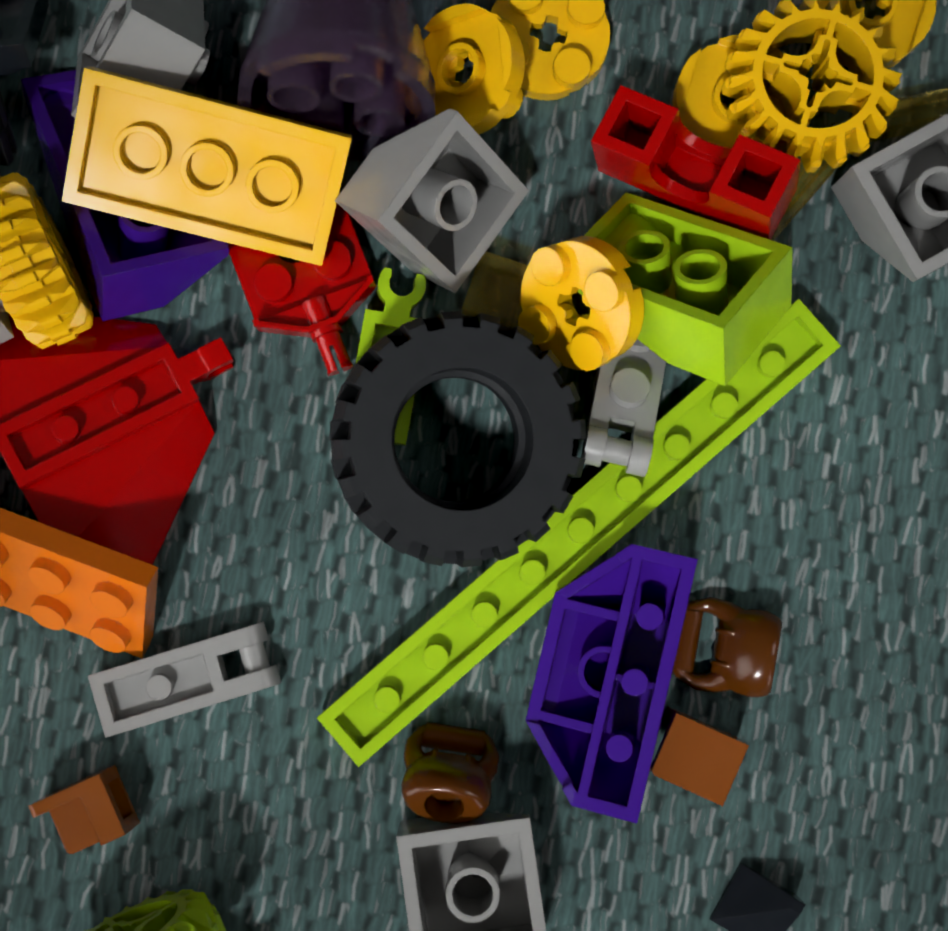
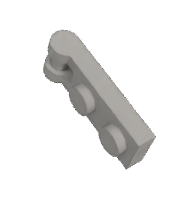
(628, 401)
(181, 680)

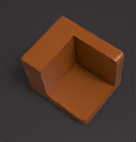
(698, 757)
(89, 810)

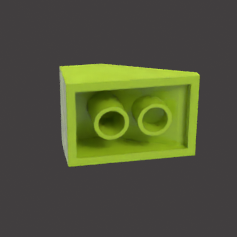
(703, 284)

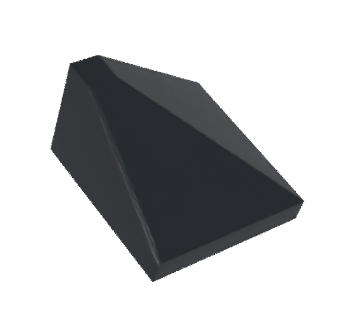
(756, 903)

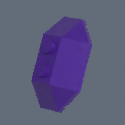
(610, 676)

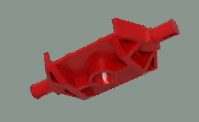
(305, 296)

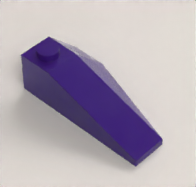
(124, 260)

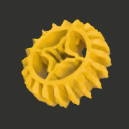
(860, 91)
(37, 270)

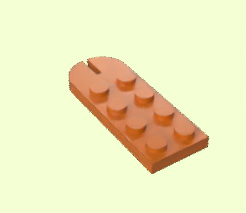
(76, 585)

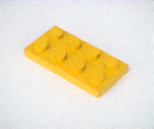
(204, 166)

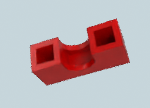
(654, 151)

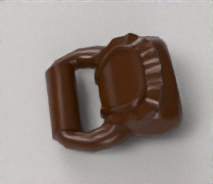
(742, 650)
(449, 784)

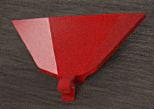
(106, 430)

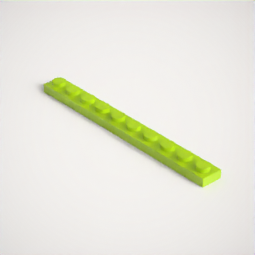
(591, 524)

